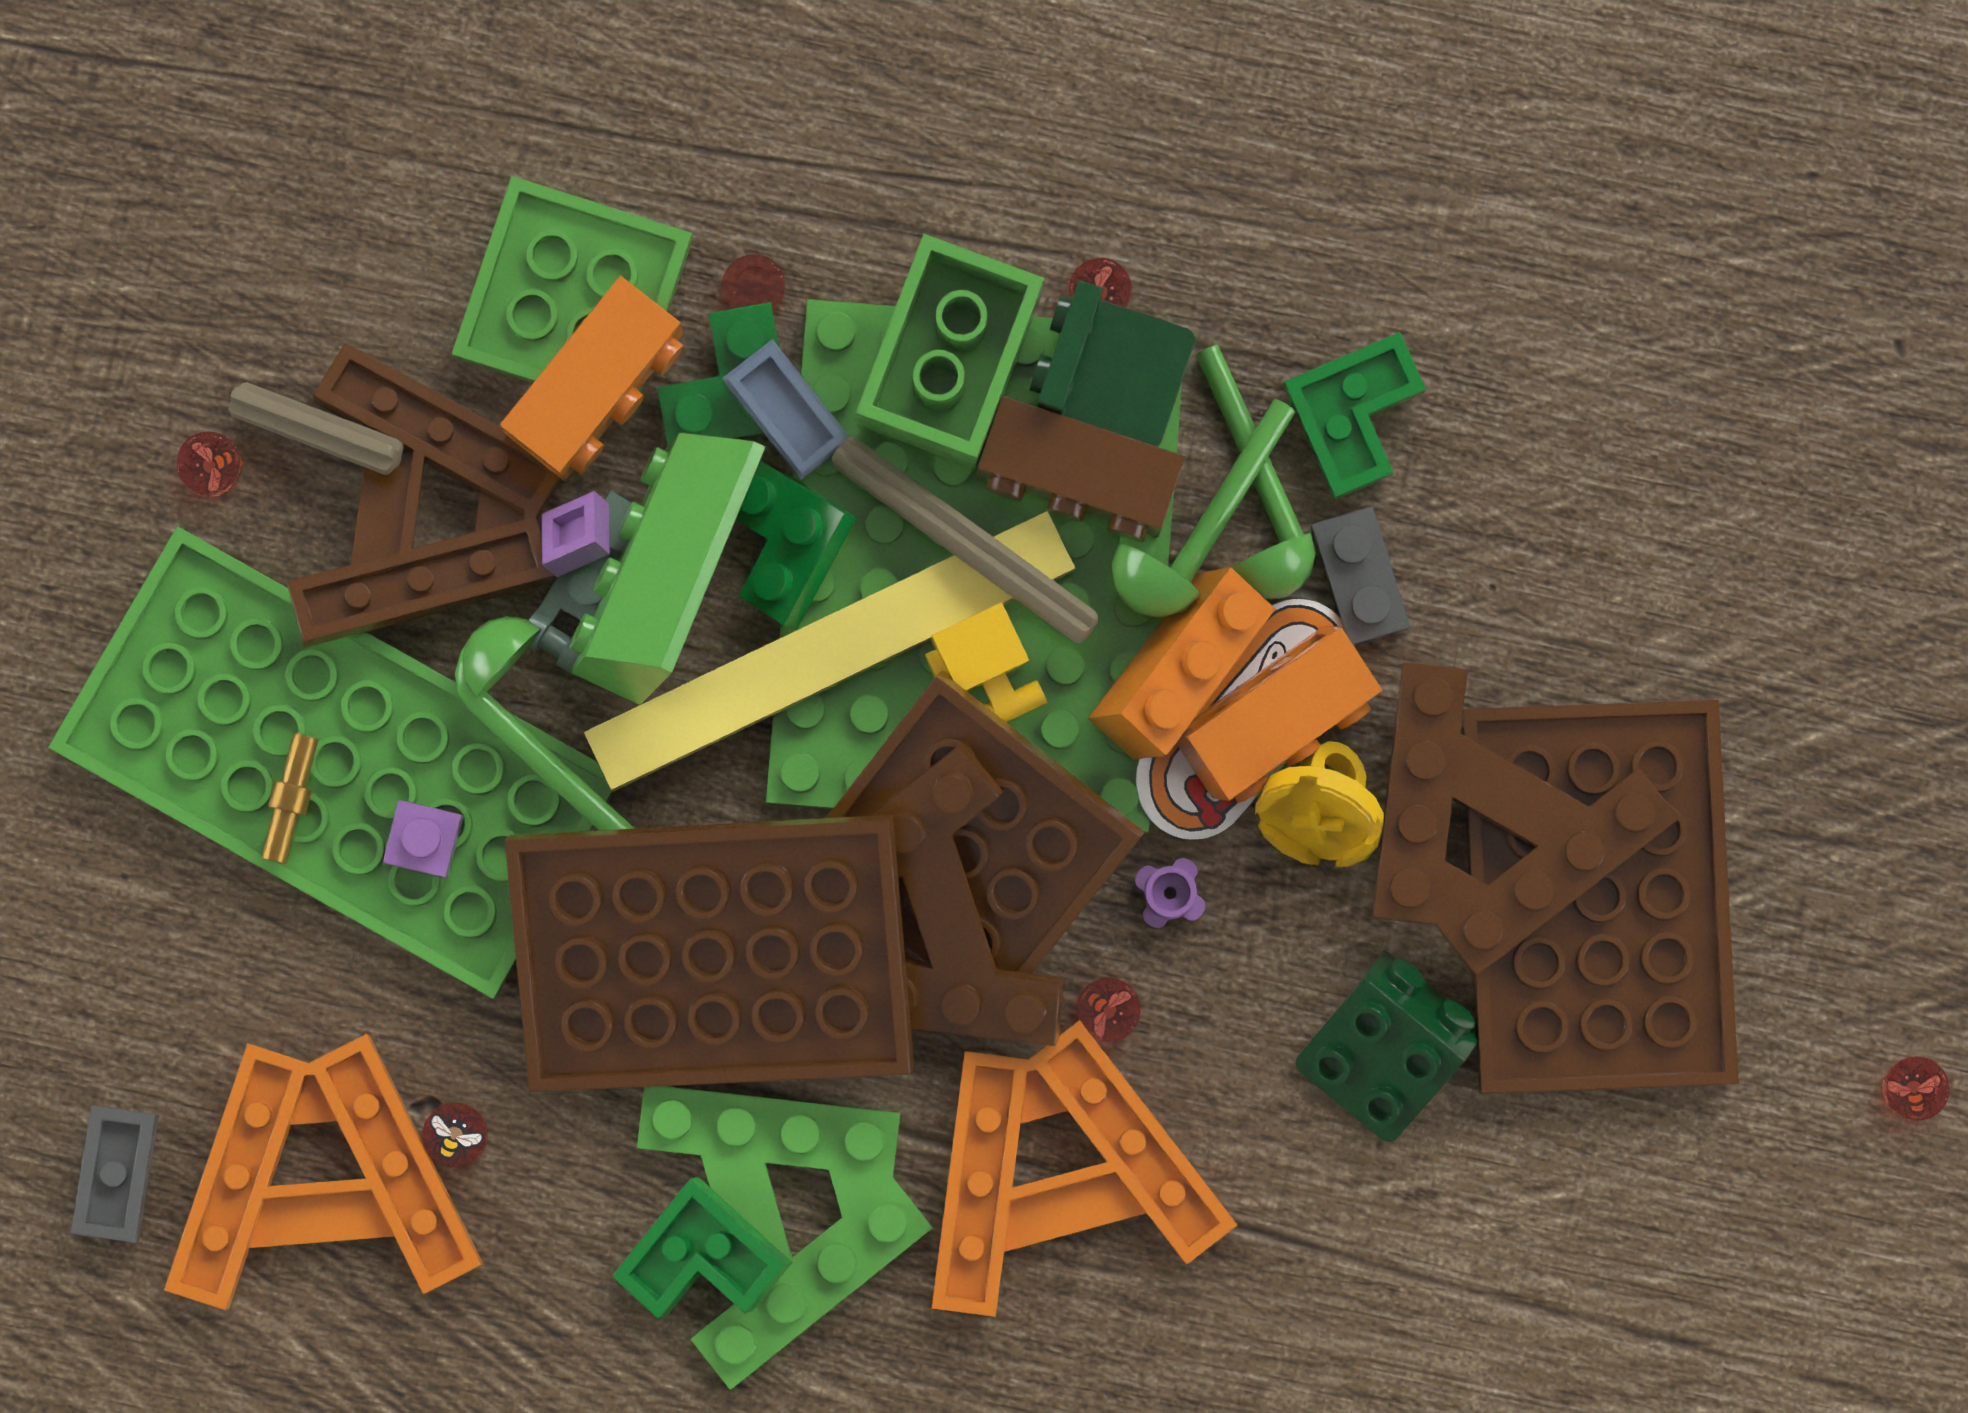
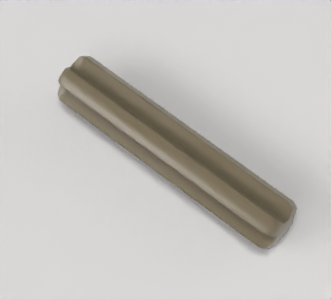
(316, 428)

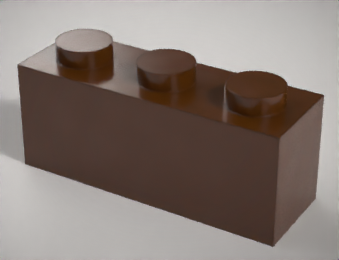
(1079, 469)

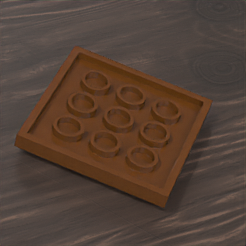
(1029, 853)

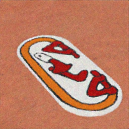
(1169, 786)

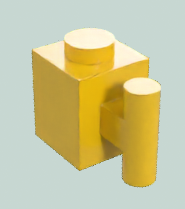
(981, 654)

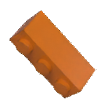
(594, 380)
(1181, 665)
(1278, 715)

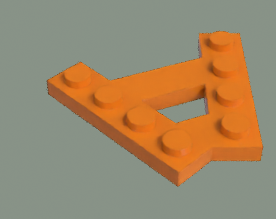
(1139, 1177)
(243, 1211)

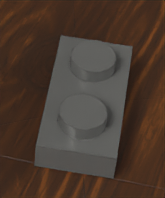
(1360, 576)
(114, 1174)

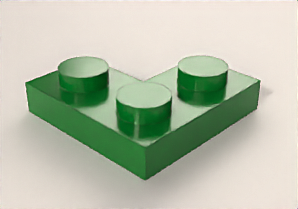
(707, 404)
(1336, 407)
(801, 545)
(699, 1237)

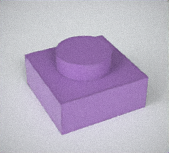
(575, 534)
(423, 839)

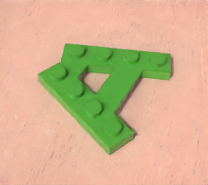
(735, 1143)

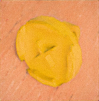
(1321, 811)

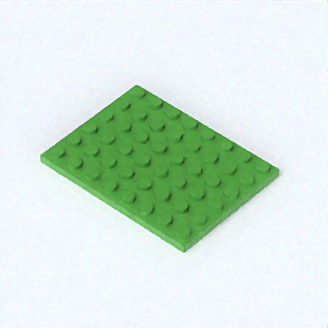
(835, 734)

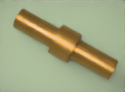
(289, 798)

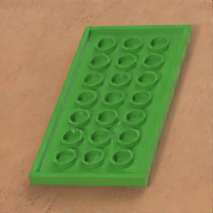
(200, 720)

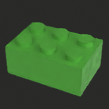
(949, 351)

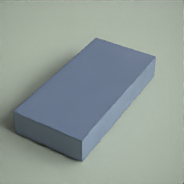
(785, 409)

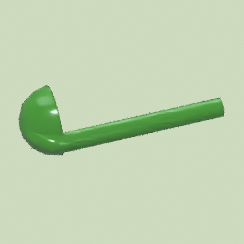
(1284, 566)
(1164, 591)
(480, 666)

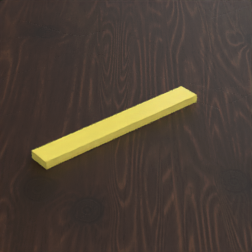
(812, 659)

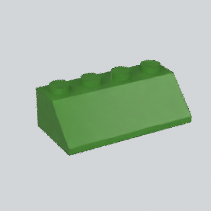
(664, 564)

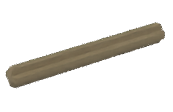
(965, 539)

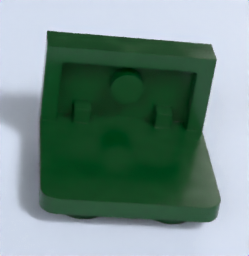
(1113, 366)
(1389, 1047)

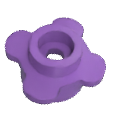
(1181, 878)

